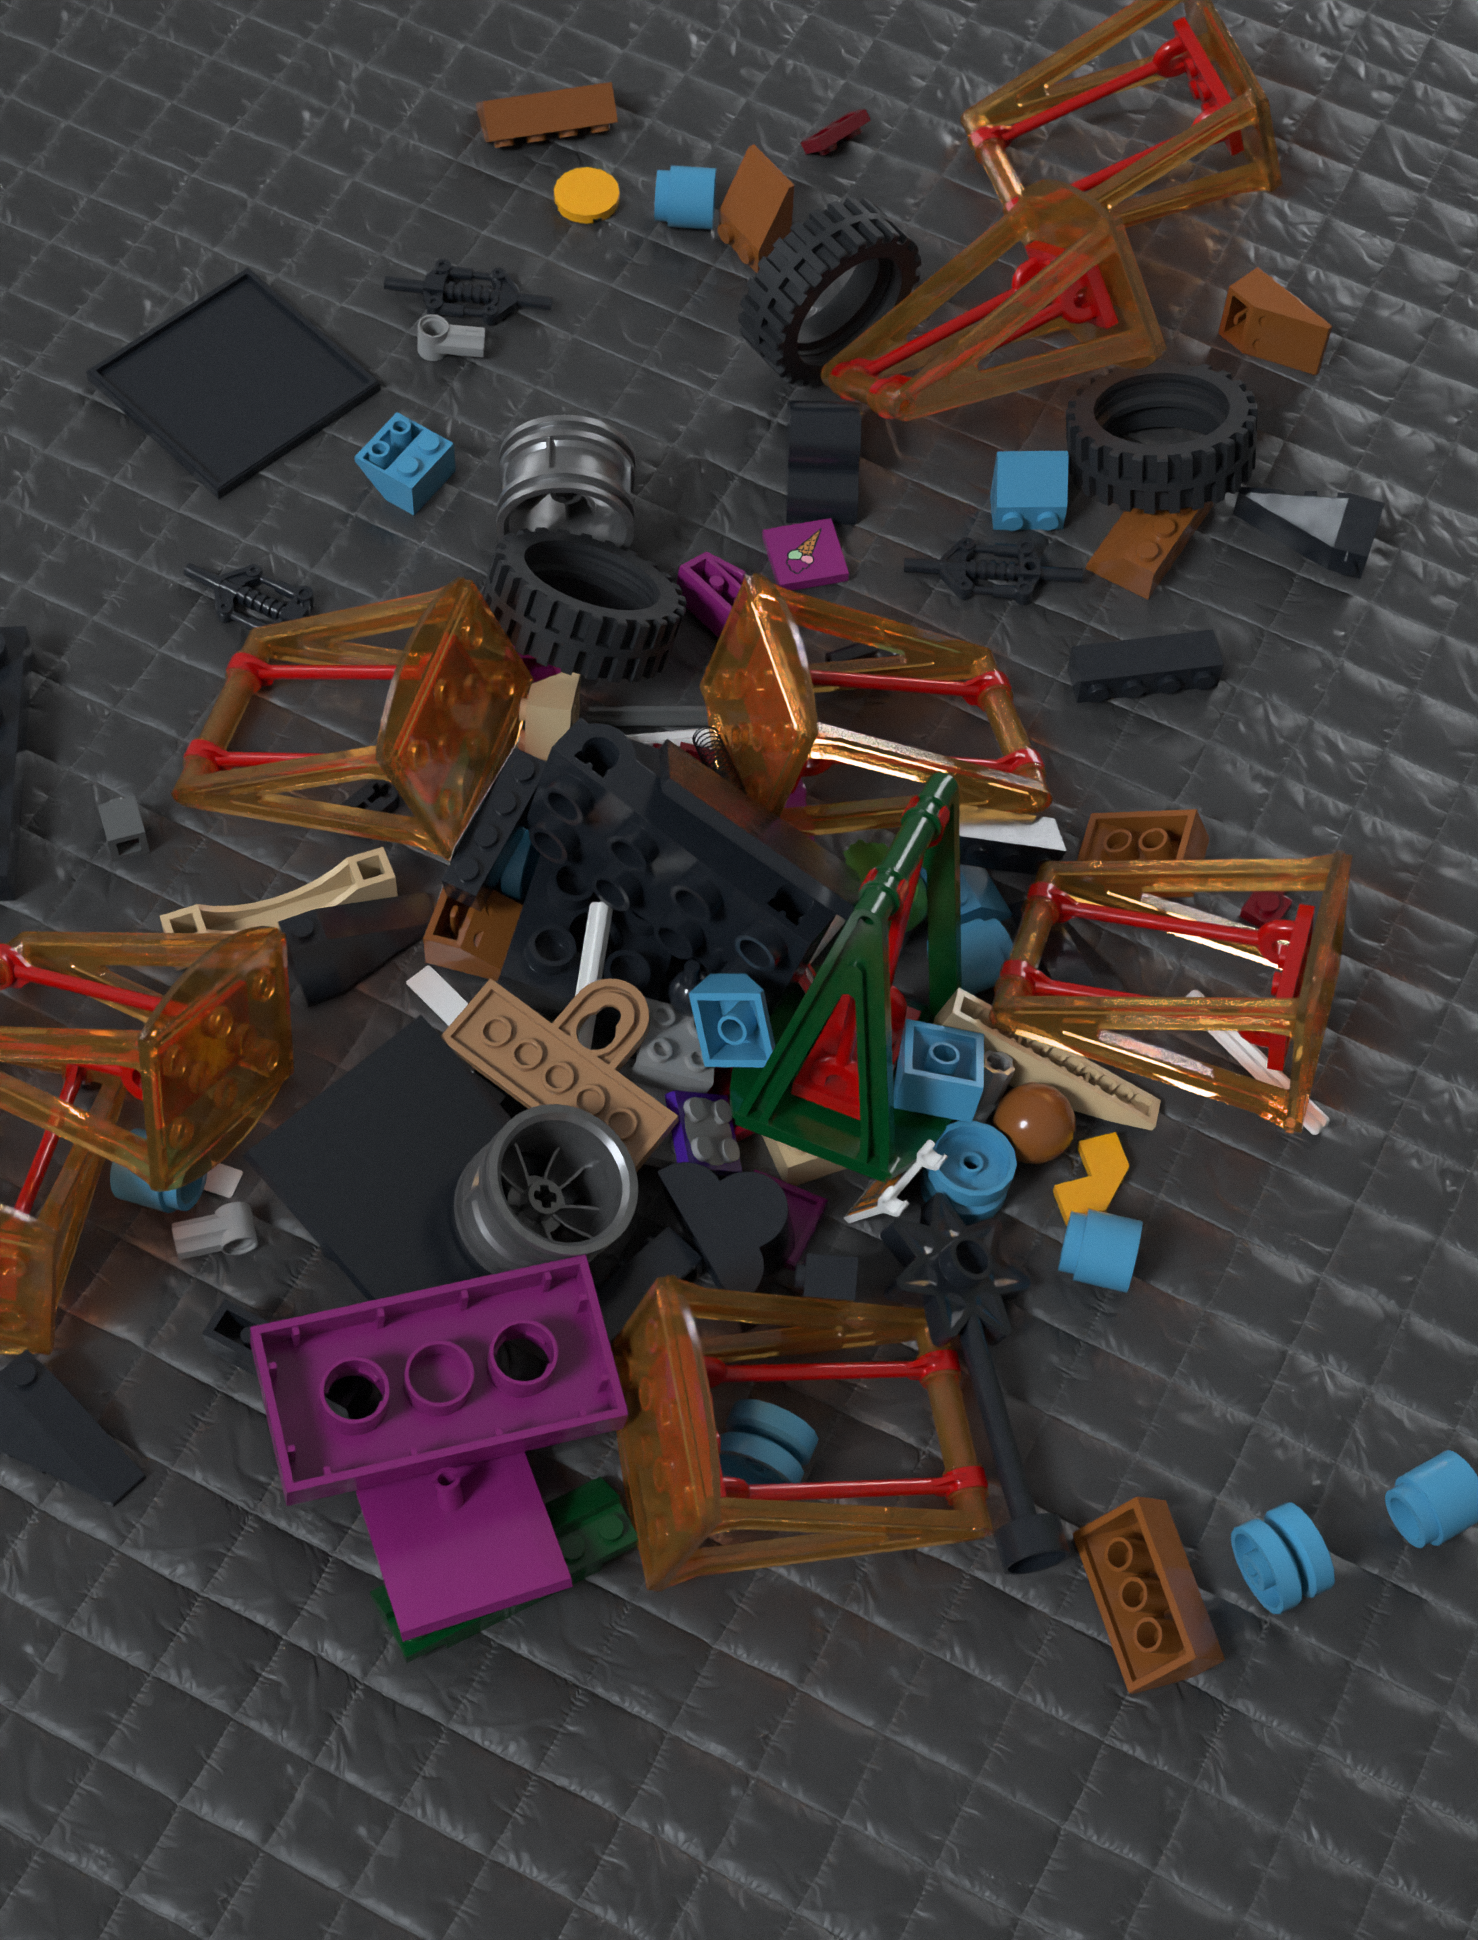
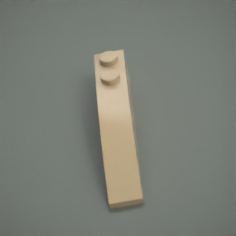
(1081, 1081)

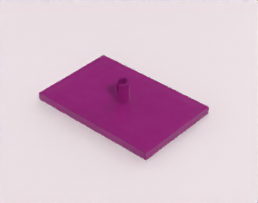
(462, 1543)

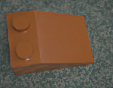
(756, 208)
(1145, 837)

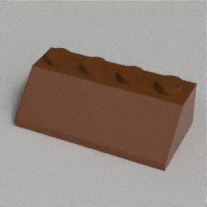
(547, 112)
(1145, 547)
(1147, 1595)

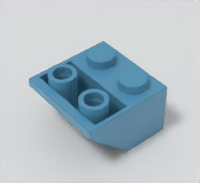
(407, 462)

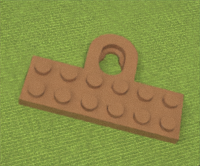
(548, 1064)

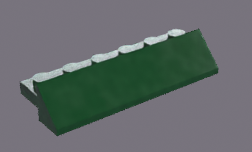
(589, 1533)

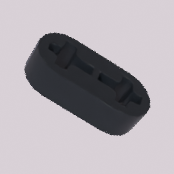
(366, 798)

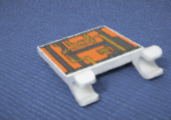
(883, 1196)

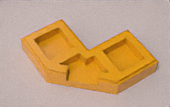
(1105, 1169)

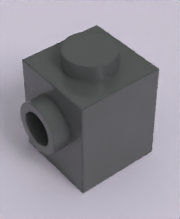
(125, 827)

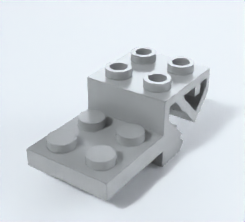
(668, 1062)

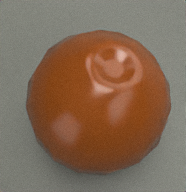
(1036, 1122)

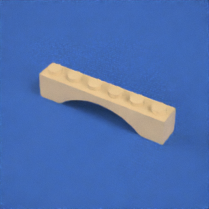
(352, 881)

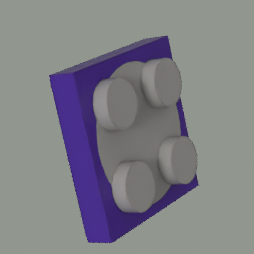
(704, 1131)

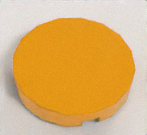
(586, 195)

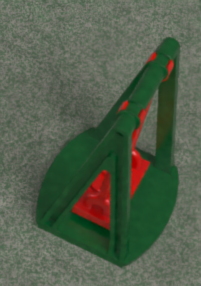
(841, 1041)

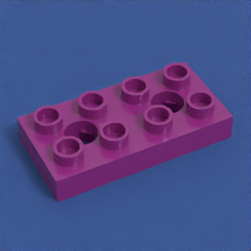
(437, 1379)

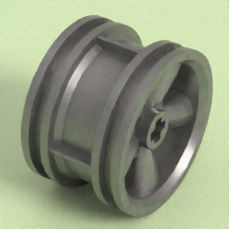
(567, 477)
(517, 1230)

